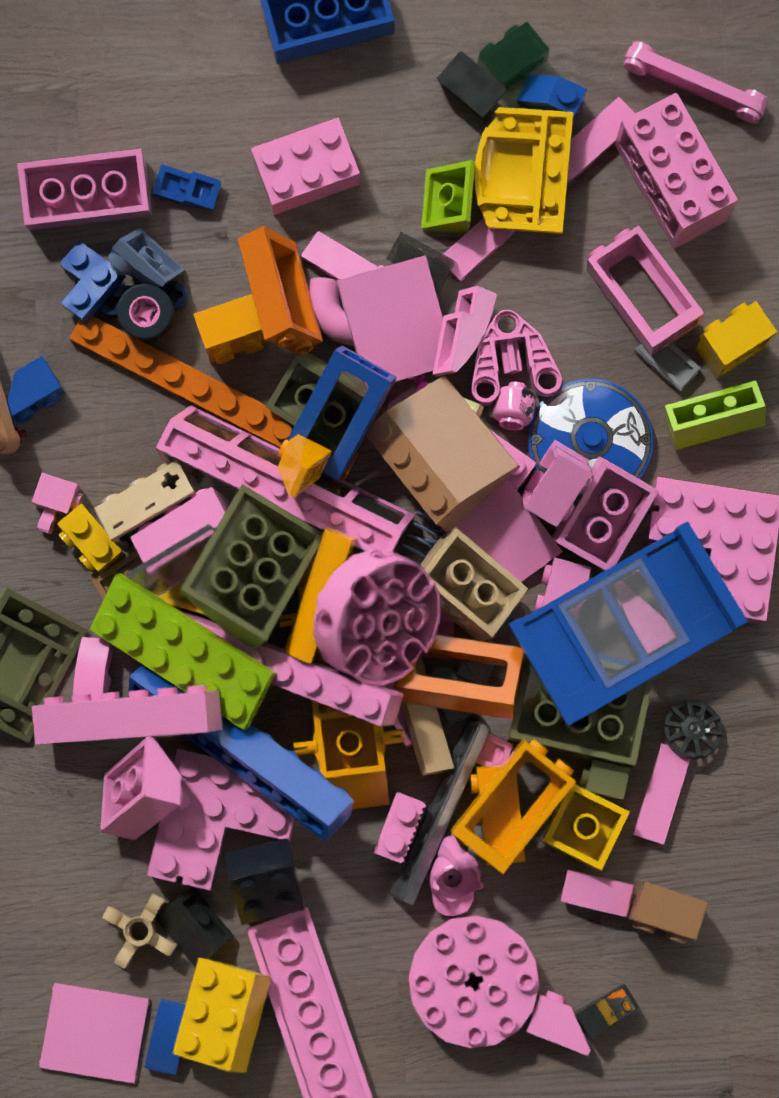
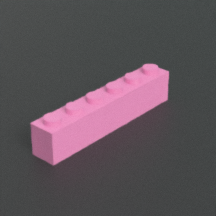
(127, 717)

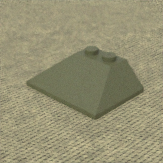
(33, 659)

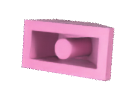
(556, 1023)

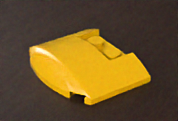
(524, 170)

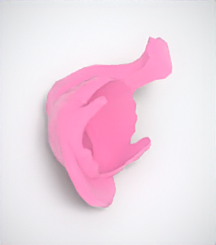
(455, 894)

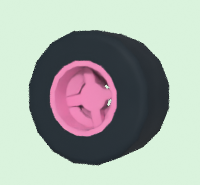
(136, 308)

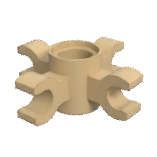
(126, 923)

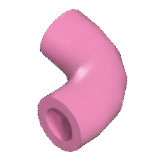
(328, 311)

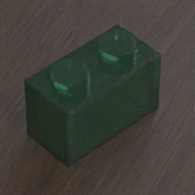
(514, 55)

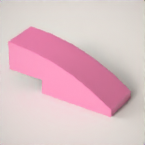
(463, 329)

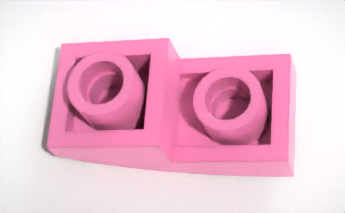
(93, 667)
(597, 893)

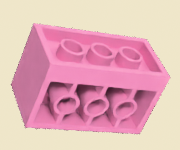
(675, 170)

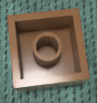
(667, 911)

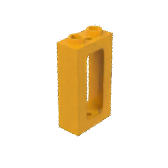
(559, 786)

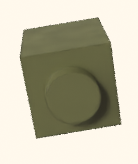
(605, 779)

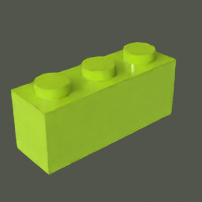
(715, 415)

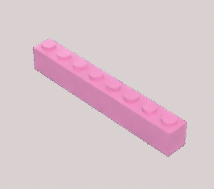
(319, 681)

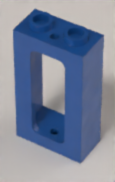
(379, 385)

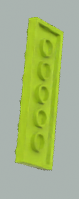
(181, 649)

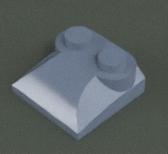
(144, 259)

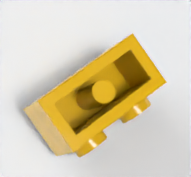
(91, 539)

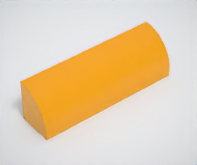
(332, 553)

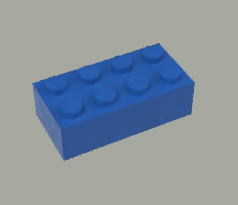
(319, 26)

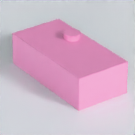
(84, 189)

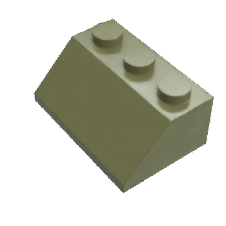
(297, 388)

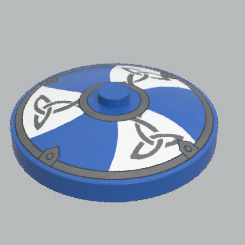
(594, 421)

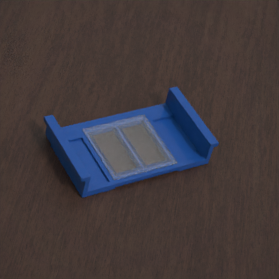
(628, 624)

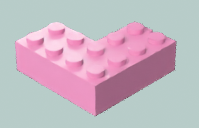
(735, 530)
(195, 832)

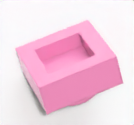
(494, 751)

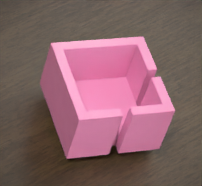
(553, 492)

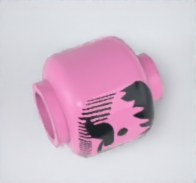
(514, 406)

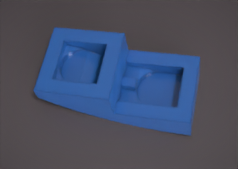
(186, 188)
(164, 1037)

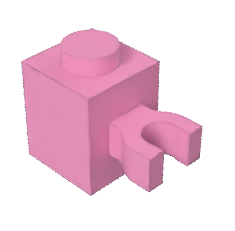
(55, 498)

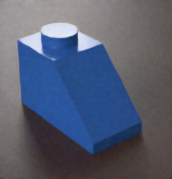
(552, 94)

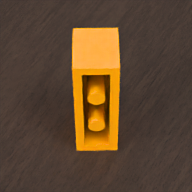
(502, 814)

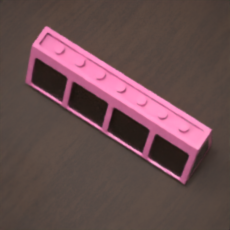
(241, 458)

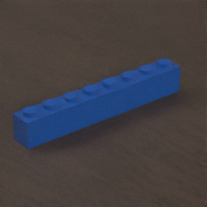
(266, 767)

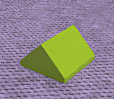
(448, 197)

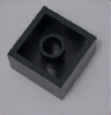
(264, 881)

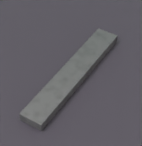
(440, 812)

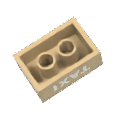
(472, 585)

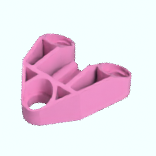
(536, 352)

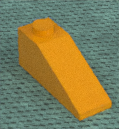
(301, 463)

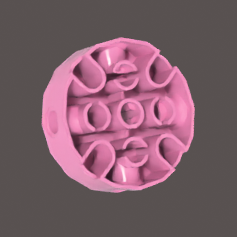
(376, 616)
(503, 996)

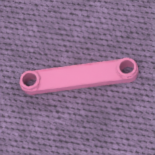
(747, 105)

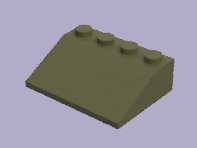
(251, 567)
(605, 735)

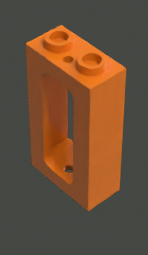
(280, 290)
(467, 696)

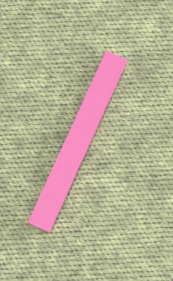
(584, 150)

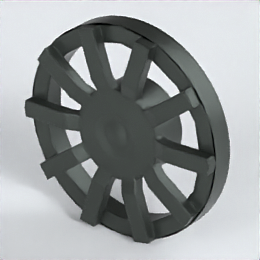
(692, 729)

